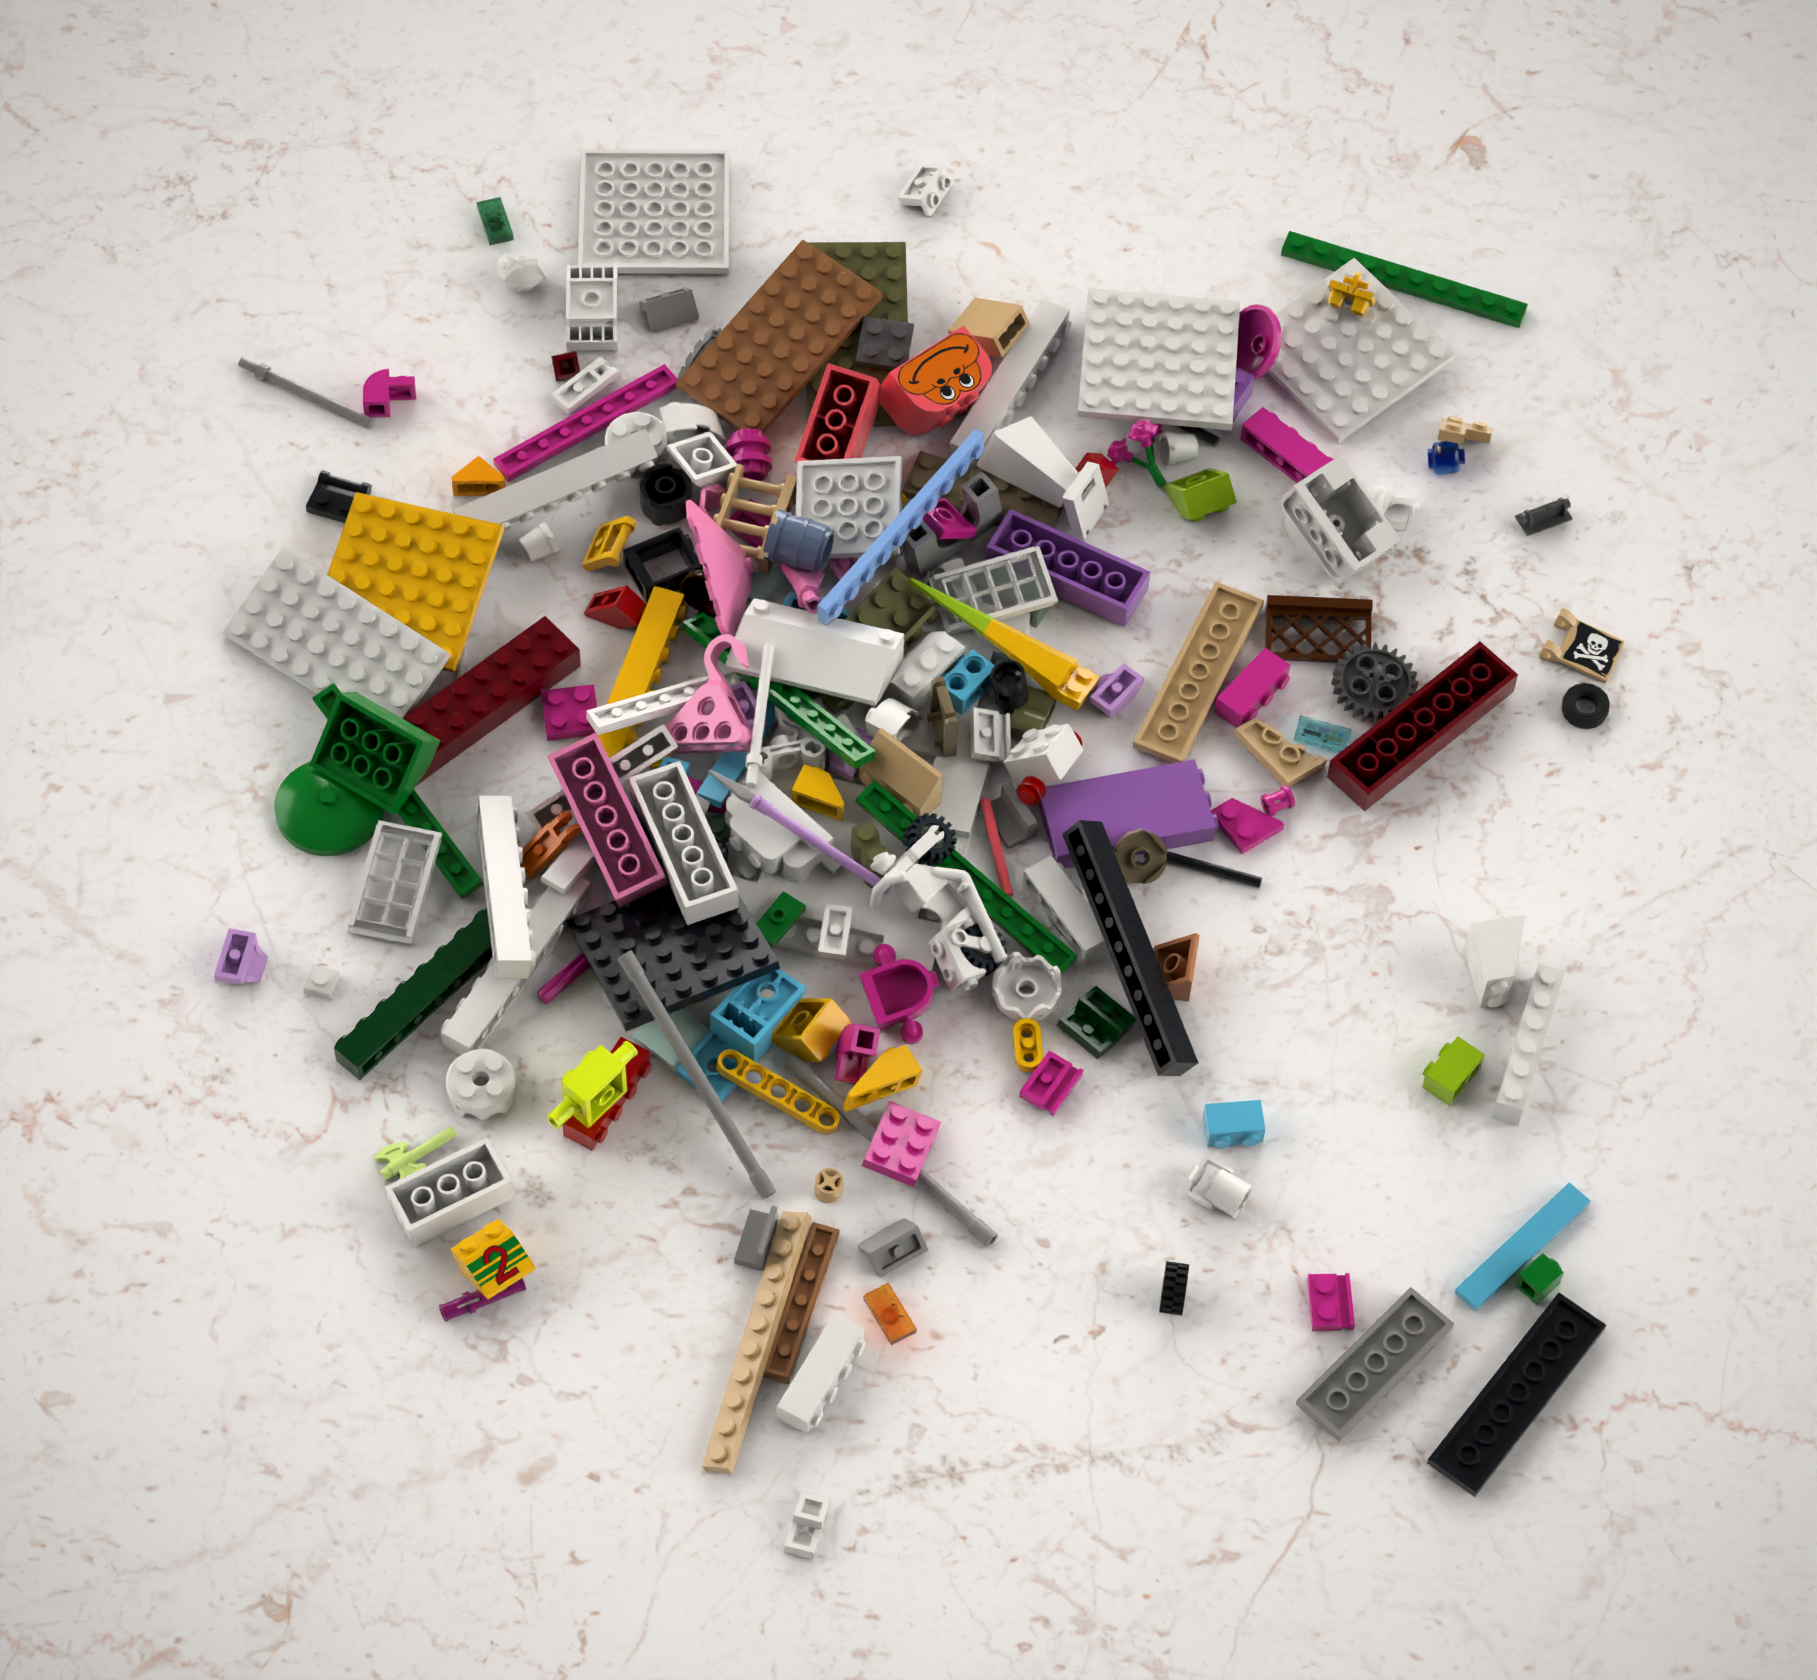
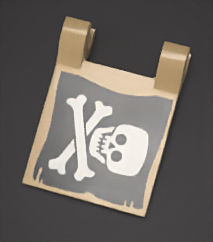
(1583, 648)

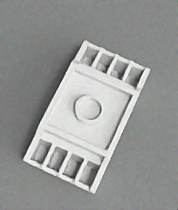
(591, 308)

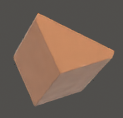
(1178, 964)

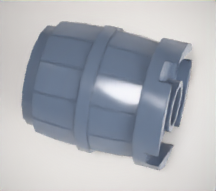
(799, 542)

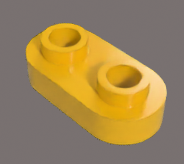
(1027, 1047)

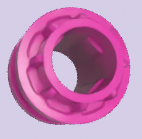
(750, 449)

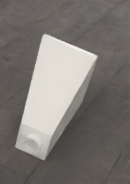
(1029, 461)

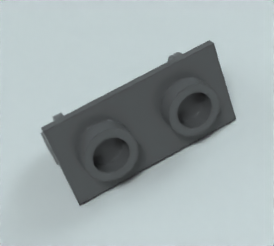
(1544, 516)

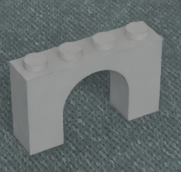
(980, 507)

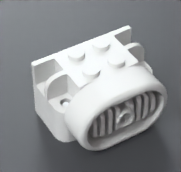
(1337, 521)

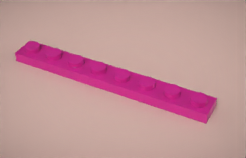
(585, 423)

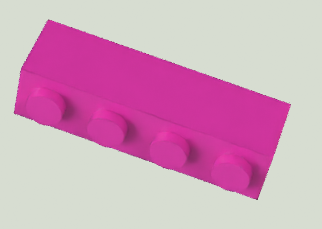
(1282, 445)

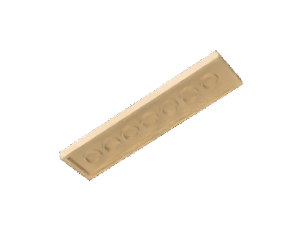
(1198, 674)

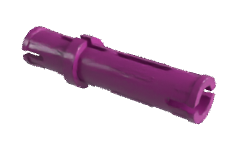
(449, 1310)

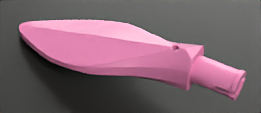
(806, 586)

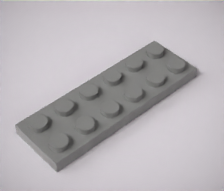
(1374, 1364)

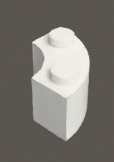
(690, 420)
(894, 718)

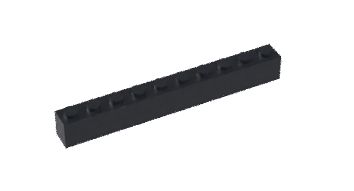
(1130, 948)

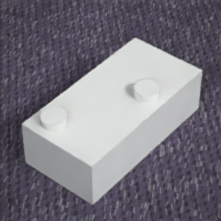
(450, 1192)

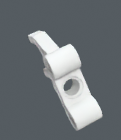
(792, 748)

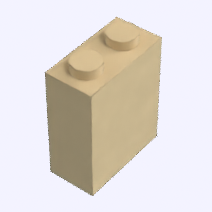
(993, 324)

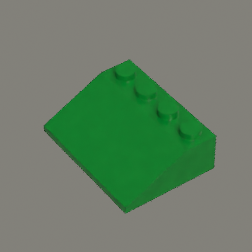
(373, 751)

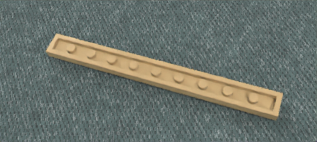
(756, 1342)

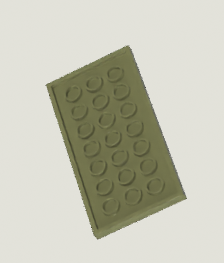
(885, 269)

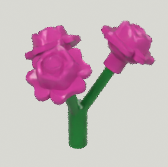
(1145, 433)

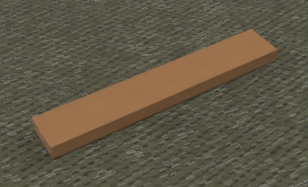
(801, 1302)

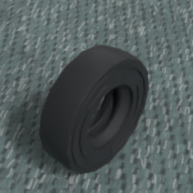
(1590, 692)

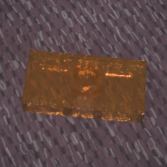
(889, 1313)

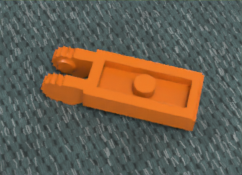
(548, 844)

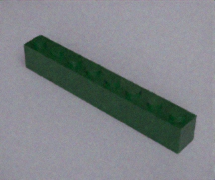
(416, 998)

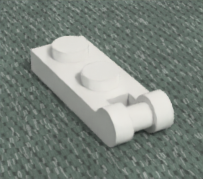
(585, 385)

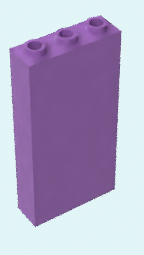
(1156, 798)

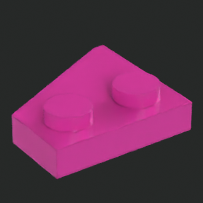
(1245, 825)

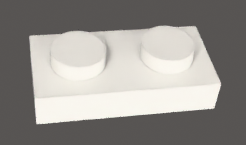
(835, 932)

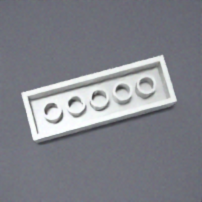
(684, 843)

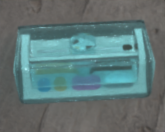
(1322, 734)

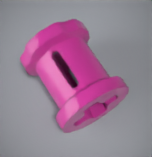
(1284, 794)

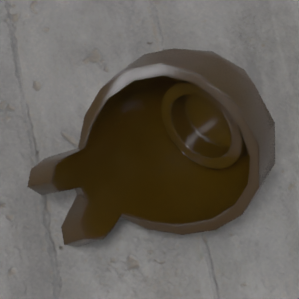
(696, 592)

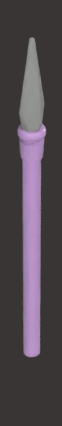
(766, 808)

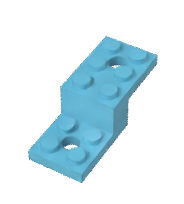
(745, 1025)

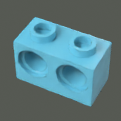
(971, 684)

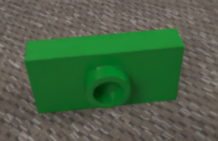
(780, 918)

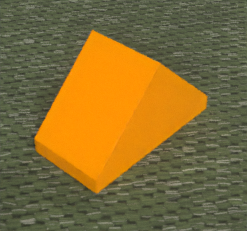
(477, 479)

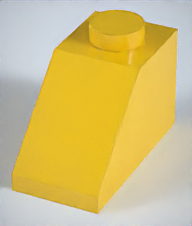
(818, 793)

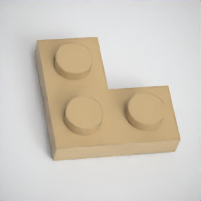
(1455, 430)

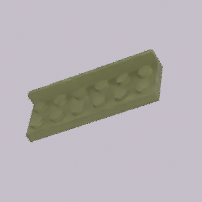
(892, 607)

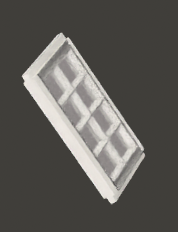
(997, 587)
(394, 882)

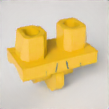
(1361, 298)

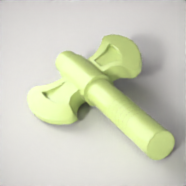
(406, 1163)

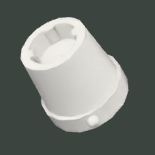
(1177, 447)
(539, 543)

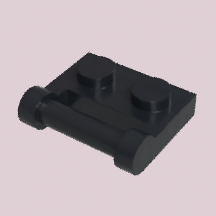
(331, 503)

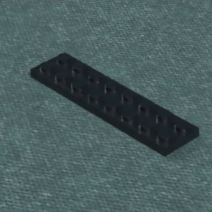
(1516, 1394)

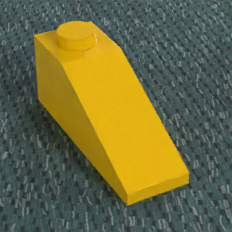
(889, 1074)

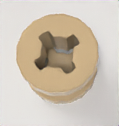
(831, 1179)

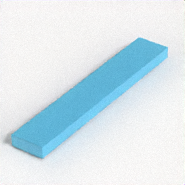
(731, 766)
(1522, 1246)

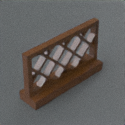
(1314, 609)

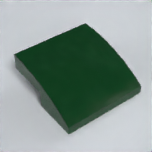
(1096, 1022)

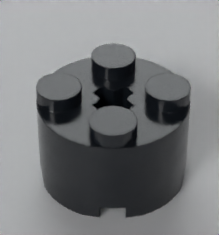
(665, 494)

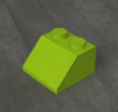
(1201, 494)

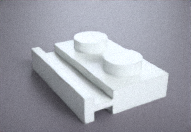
(989, 735)

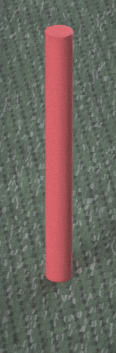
(996, 847)

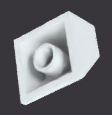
(703, 459)

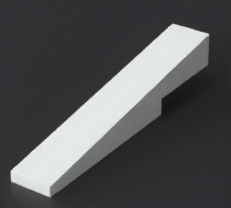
(575, 858)

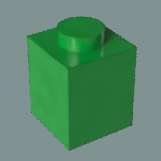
(1540, 1278)

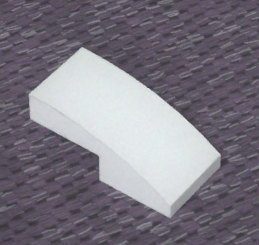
(806, 1526)

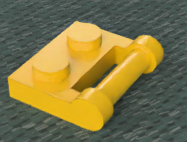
(608, 543)

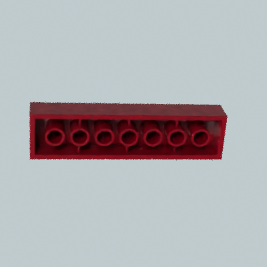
(495, 690)
(1422, 726)

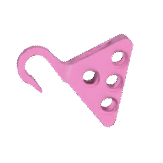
(713, 712)

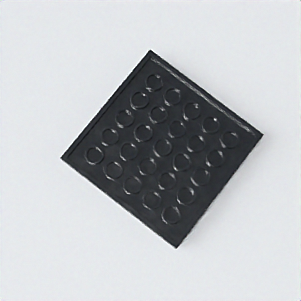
(677, 958)

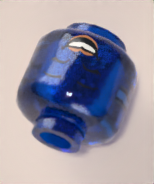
(1445, 457)

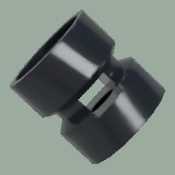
(1009, 684)

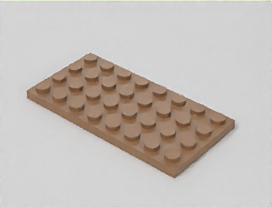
(779, 339)

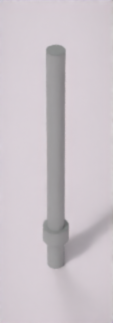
(265, 373)

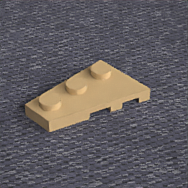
(1280, 757)

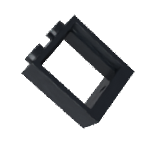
(637, 554)

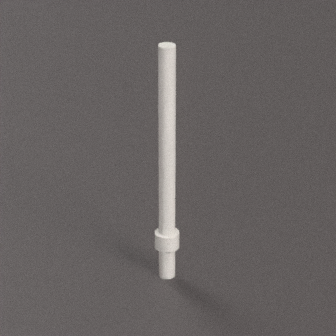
(754, 759)

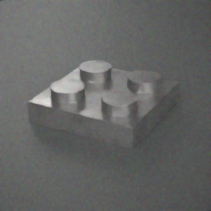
(884, 343)

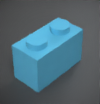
(1234, 1123)

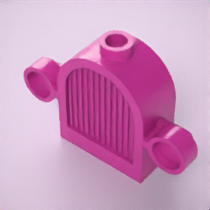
(899, 992)

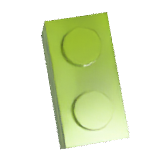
(1452, 1070)

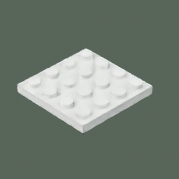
(852, 498)

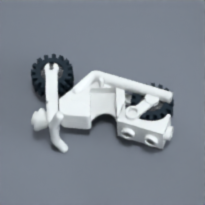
(950, 893)

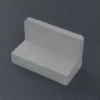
(670, 309)
(1013, 817)
(756, 1238)
(893, 1246)

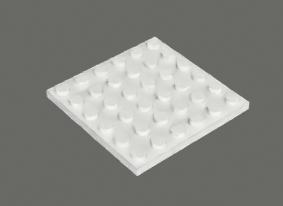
(655, 210)
(1159, 359)
(1348, 364)

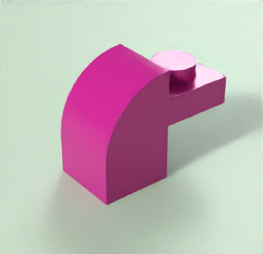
(382, 389)
(853, 1049)

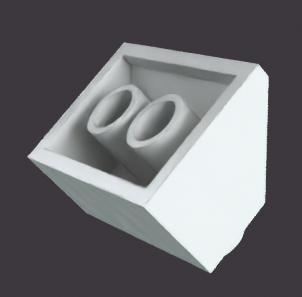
(923, 661)

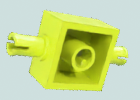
(593, 1085)

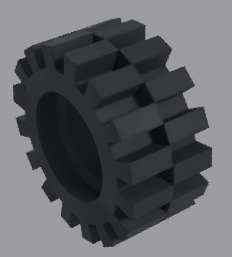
(1174, 1288)

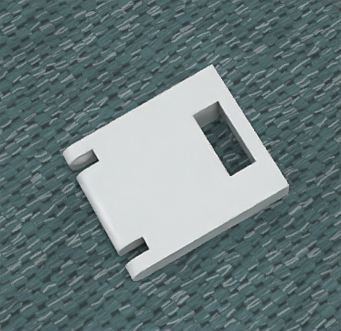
(1087, 509)

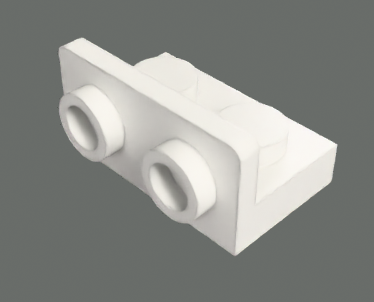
(926, 187)

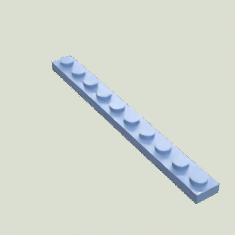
(897, 531)

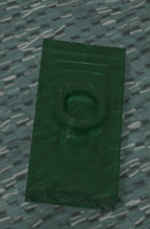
(495, 221)

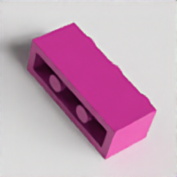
(1253, 688)

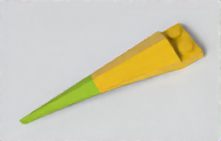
(1046, 665)

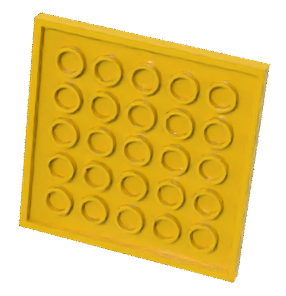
(418, 566)

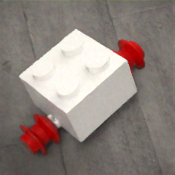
(1041, 759)

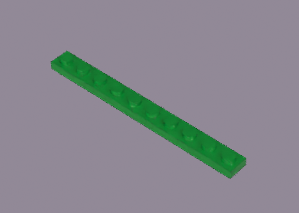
(1408, 280)
(793, 703)
(416, 814)
(998, 904)

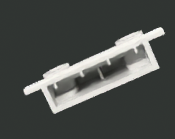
(770, 843)

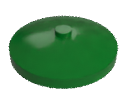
(323, 814)

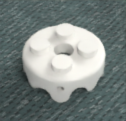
(636, 421)
(1032, 972)
(486, 1099)

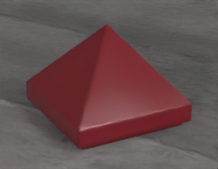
(565, 365)

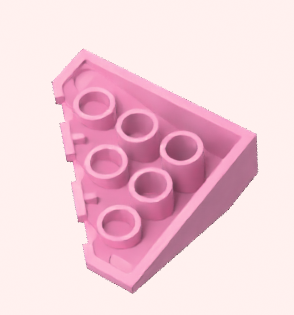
(725, 568)

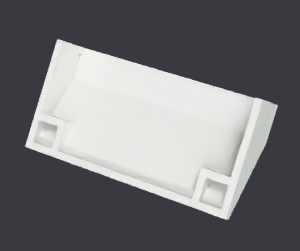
(830, 659)

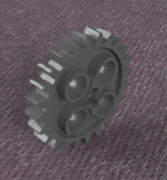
(1350, 675)

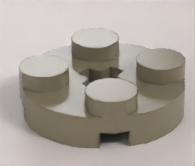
(1155, 856)

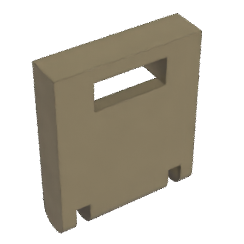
(943, 717)

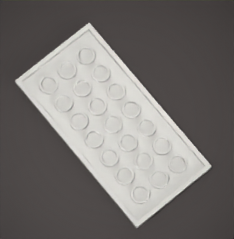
(332, 635)

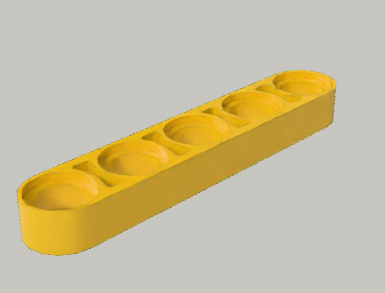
(769, 1080)

